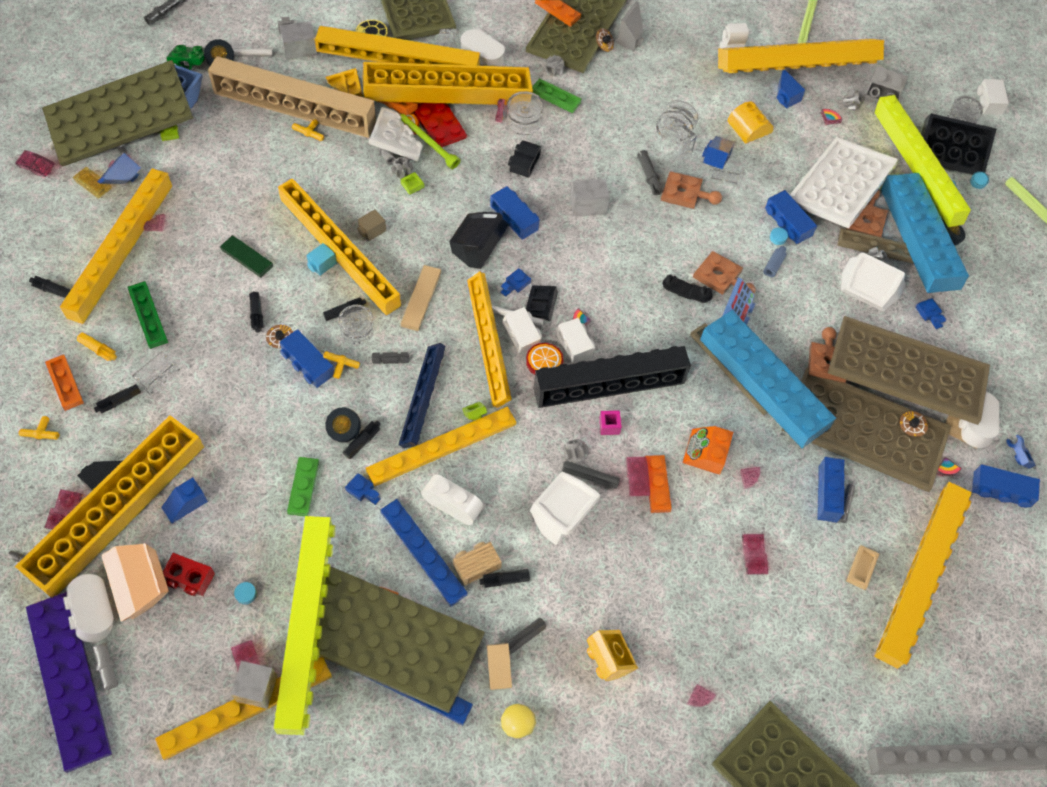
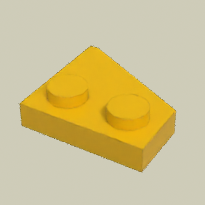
(346, 82)

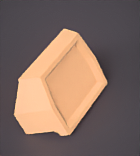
(134, 579)

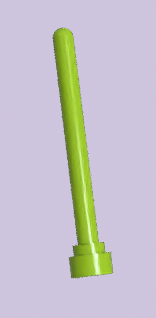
(451, 160)

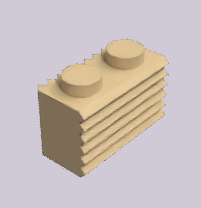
(477, 562)

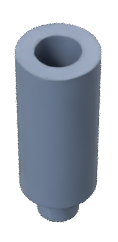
(775, 261)

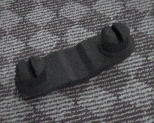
(687, 290)

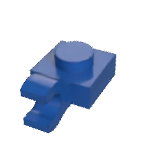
(516, 281)
(930, 311)
(1023, 455)
(362, 488)

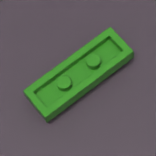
(556, 95)
(303, 486)

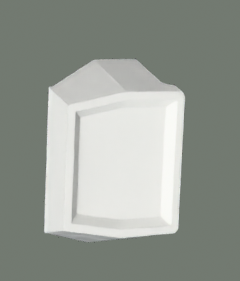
(873, 281)
(563, 506)

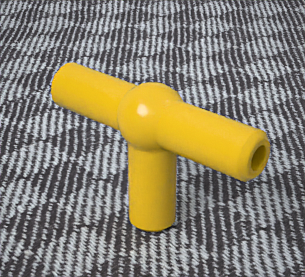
(309, 131)
(341, 361)
(40, 432)

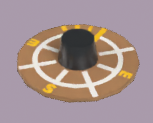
(605, 40)
(276, 334)
(913, 423)

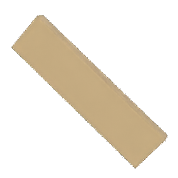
(420, 298)

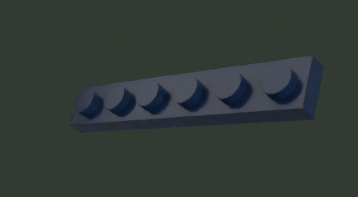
(422, 395)

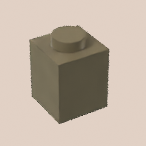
(371, 225)

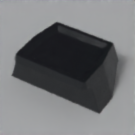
(478, 237)

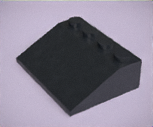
(959, 143)

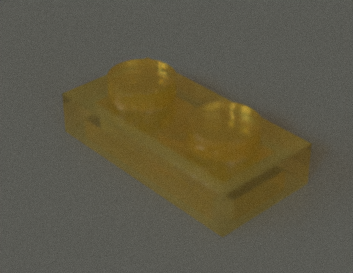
(88, 180)

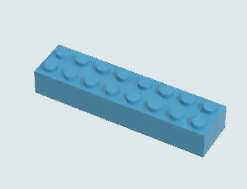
(924, 233)
(767, 379)

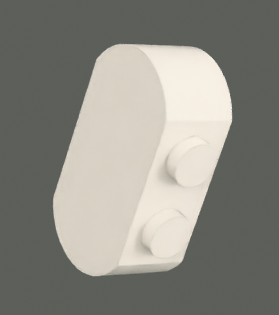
(490, 50)
(983, 433)
(452, 499)
(89, 608)

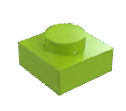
(170, 133)
(412, 183)
(474, 411)

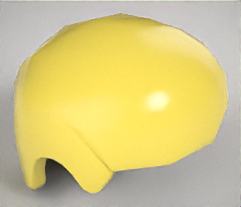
(518, 721)

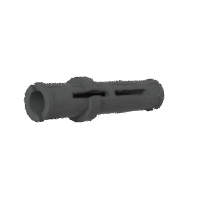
(160, 11)
(652, 177)

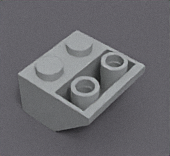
(885, 83)

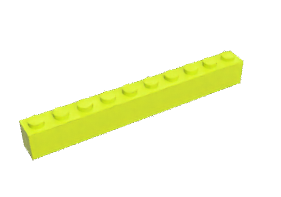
(922, 160)
(304, 627)

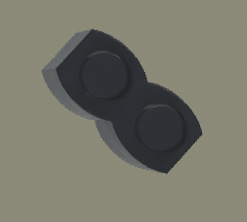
(524, 158)

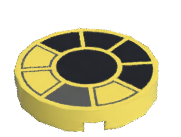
(372, 27)

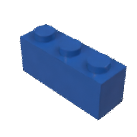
(718, 152)
(515, 212)
(790, 217)
(306, 358)
(1006, 486)
(831, 489)

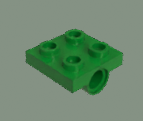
(192, 55)

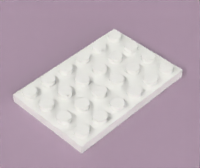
(843, 181)

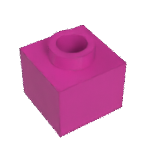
(612, 418)

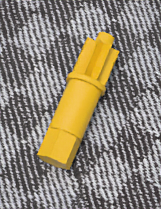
(99, 348)

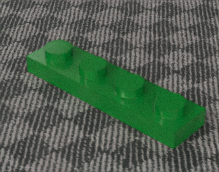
(147, 315)

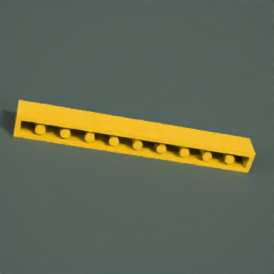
(389, 49)
(116, 247)
(346, 253)
(923, 576)

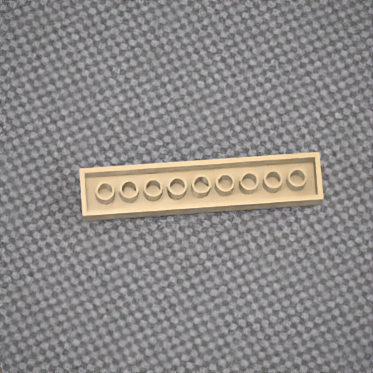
(292, 96)

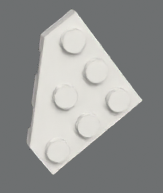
(394, 136)

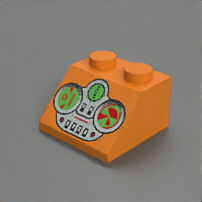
(708, 448)

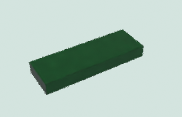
(246, 256)

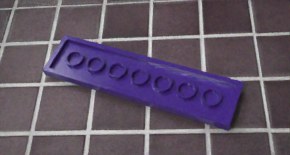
(68, 685)

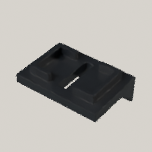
(542, 309)

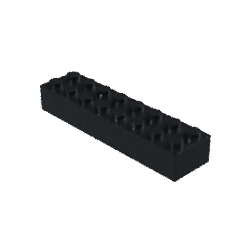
(611, 376)

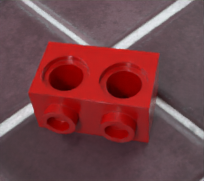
(190, 570)

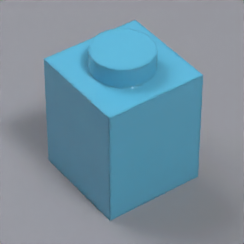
(321, 259)

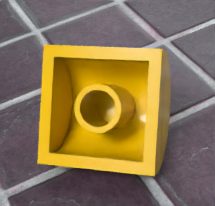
(750, 122)
(611, 654)

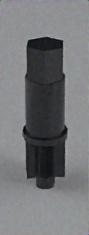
(49, 286)
(335, 311)
(256, 312)
(117, 399)
(361, 440)
(504, 578)

